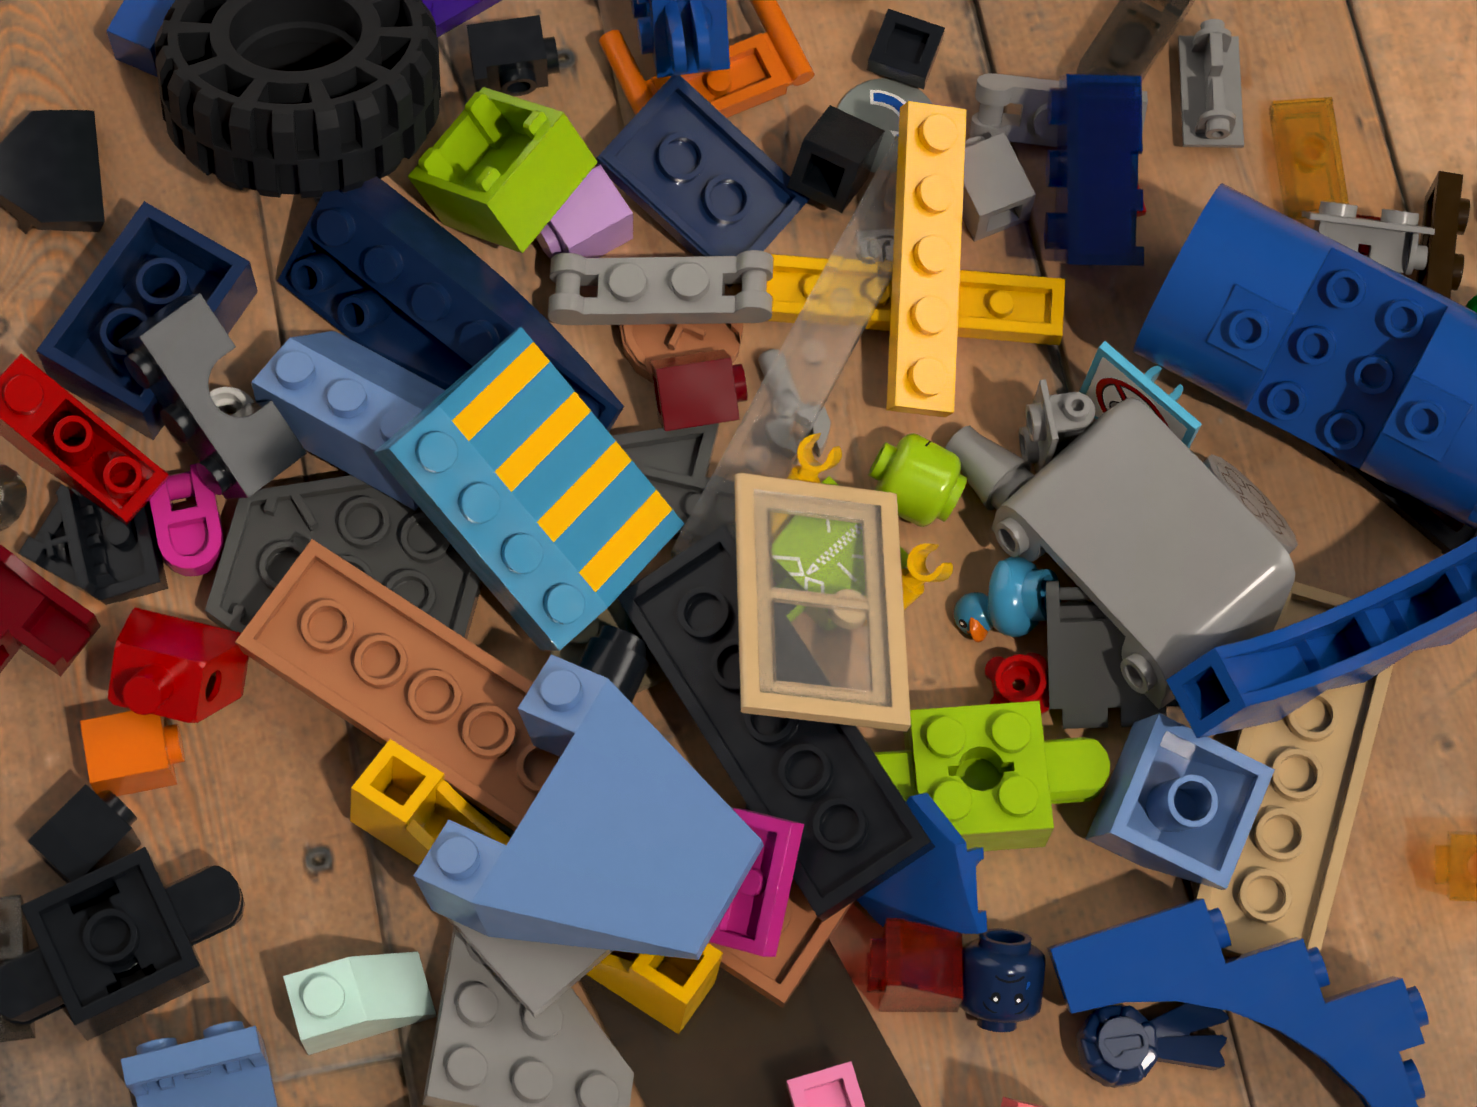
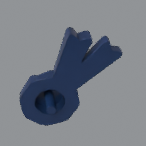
(1122, 1045)

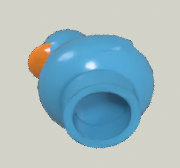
(1013, 601)

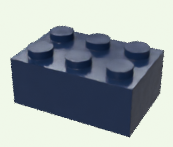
(136, 278)

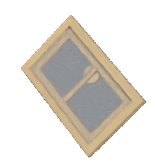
(820, 603)

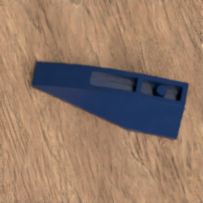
(420, 293)

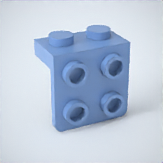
(215, 1071)

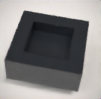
(905, 48)

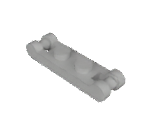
(661, 289)

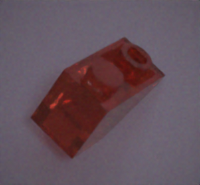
(915, 968)

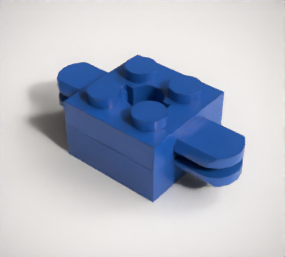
(683, 35)

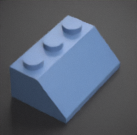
(344, 402)

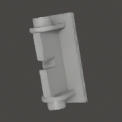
(1211, 87)
(1390, 239)
(1053, 424)

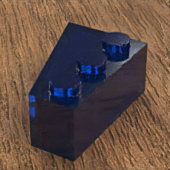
(1095, 170)

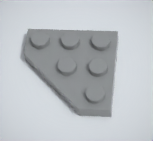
(501, 1056)

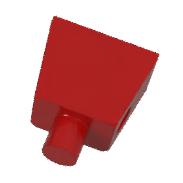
(168, 665)

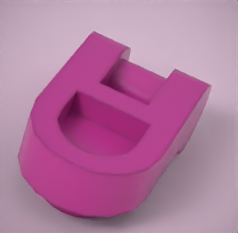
(188, 537)

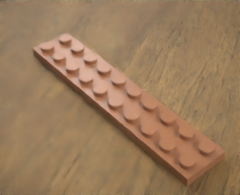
(453, 707)

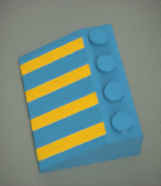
(531, 491)

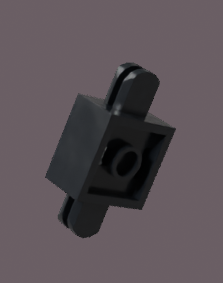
(117, 943)

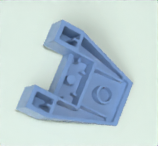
(615, 846)

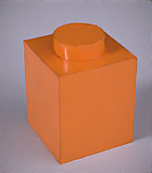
(131, 752)

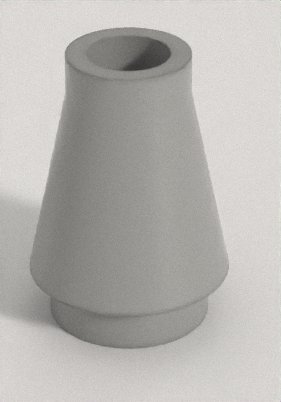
(989, 467)

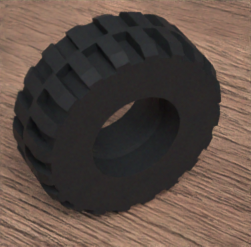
(298, 89)

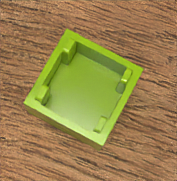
(502, 169)

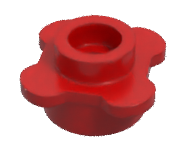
(1027, 668)

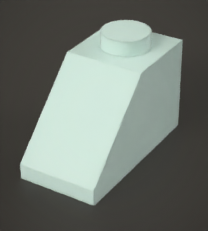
(358, 998)

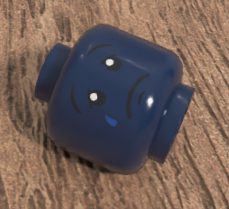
(1002, 979)

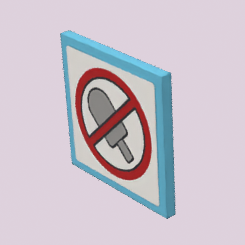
(1115, 379)

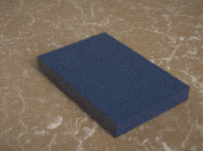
(700, 175)

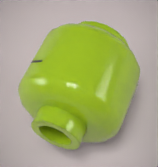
(921, 476)

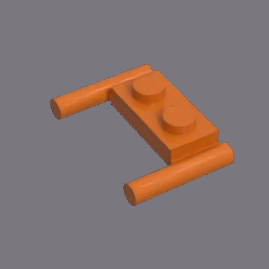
(757, 73)

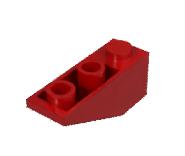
(74, 442)

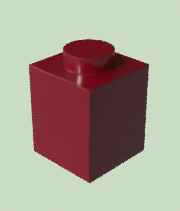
(697, 389)

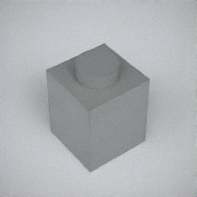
(994, 187)

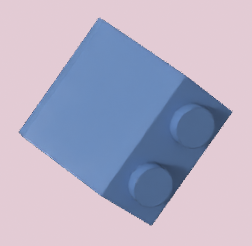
(1180, 803)

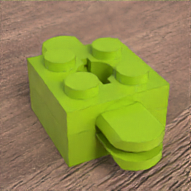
(995, 771)

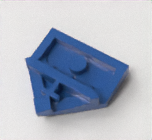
(937, 886)

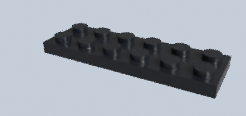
(783, 767)

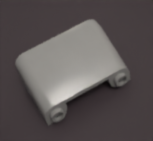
(1150, 544)

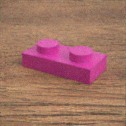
(759, 907)

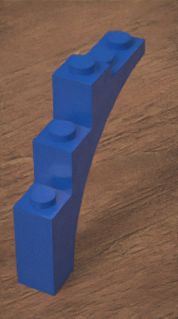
(1344, 646)
(1181, 960)

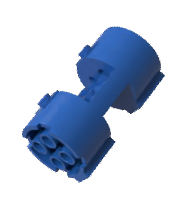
(1324, 348)

